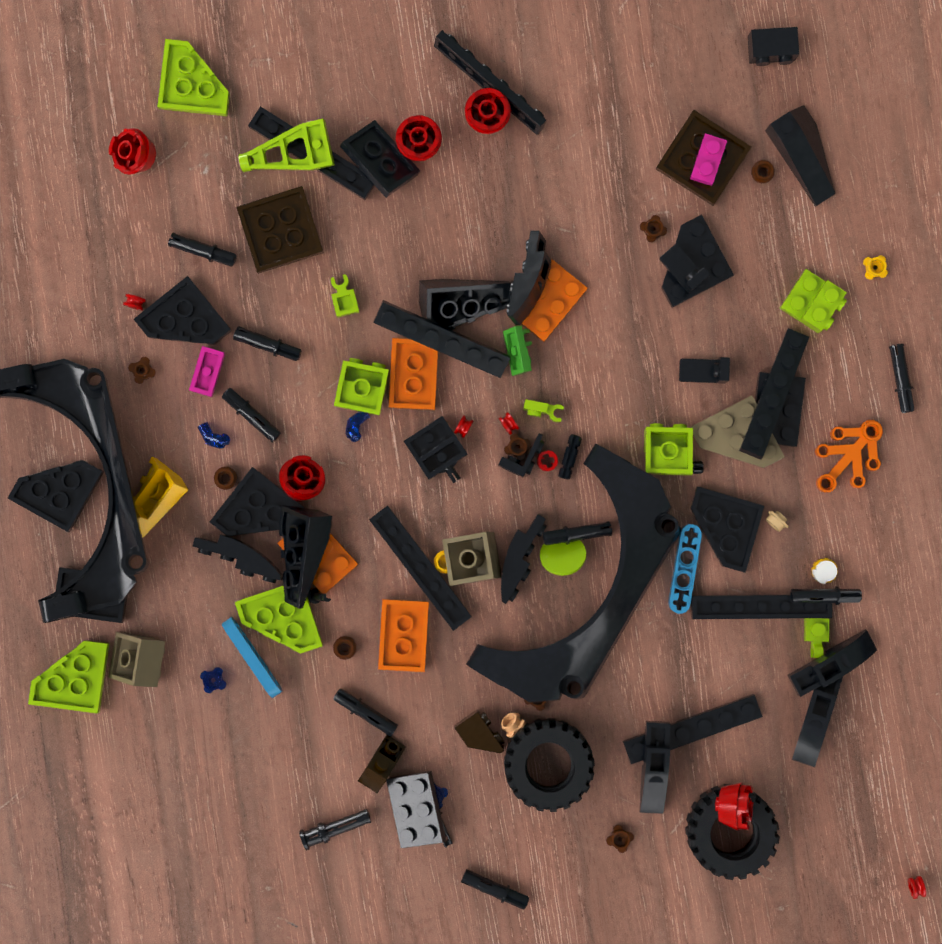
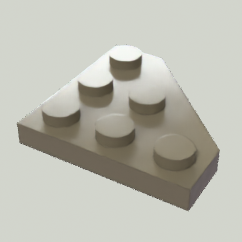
(726, 430)

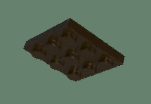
(683, 151)
(280, 229)

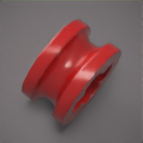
(134, 302)
(508, 423)
(463, 426)
(550, 454)
(916, 887)

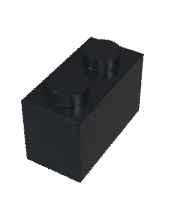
(773, 46)

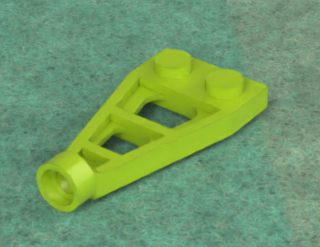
(316, 143)

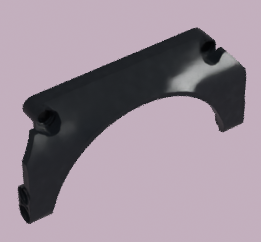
(109, 572)
(551, 670)

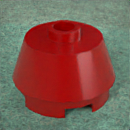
(487, 111)
(418, 138)
(132, 151)
(301, 478)
(735, 806)

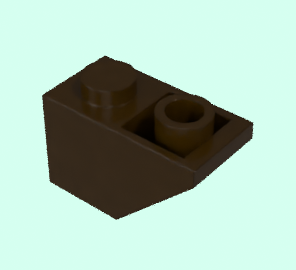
(477, 734)
(381, 764)

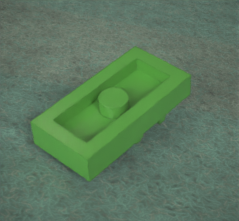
(516, 347)

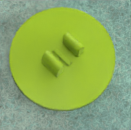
(563, 558)

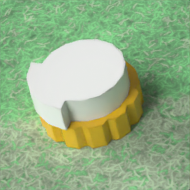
(824, 570)

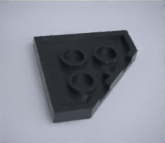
(701, 247)
(183, 316)
(58, 492)
(252, 506)
(728, 525)

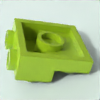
(814, 301)
(361, 386)
(668, 449)

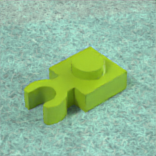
(344, 300)

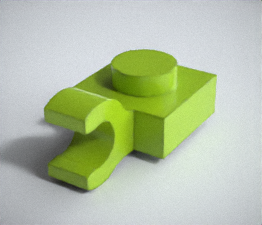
(537, 408)
(816, 631)

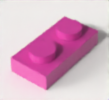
(708, 159)
(207, 371)

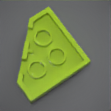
(189, 83)
(280, 621)
(74, 680)

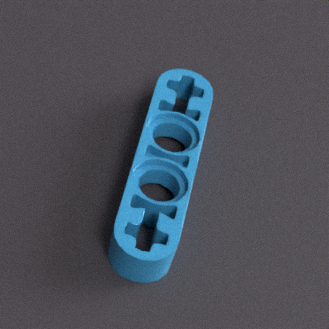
(689, 569)
(252, 657)

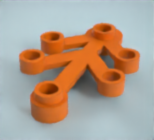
(851, 453)

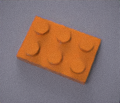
(555, 302)
(412, 375)
(333, 566)
(403, 635)

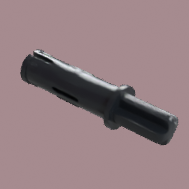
(203, 250)
(268, 344)
(902, 379)
(250, 414)
(572, 534)
(826, 595)
(365, 712)
(495, 889)

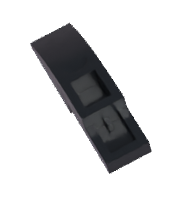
(530, 284)
(248, 558)
(514, 566)
(834, 664)
(816, 723)
(655, 767)

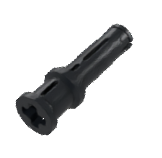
(322, 830)

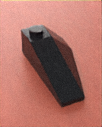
(801, 148)
(461, 301)
(305, 540)

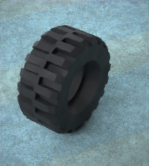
(554, 796)
(731, 863)

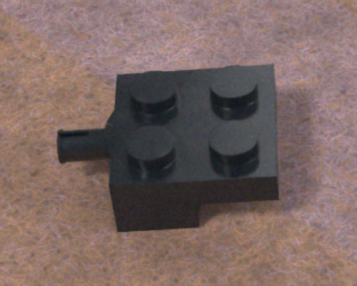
(436, 449)

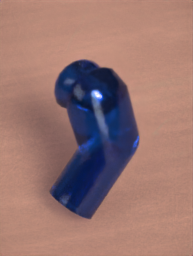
(353, 426)
(213, 439)

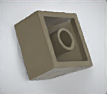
(471, 558)
(136, 659)

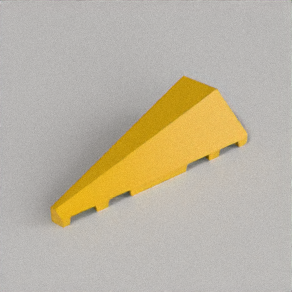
(157, 495)

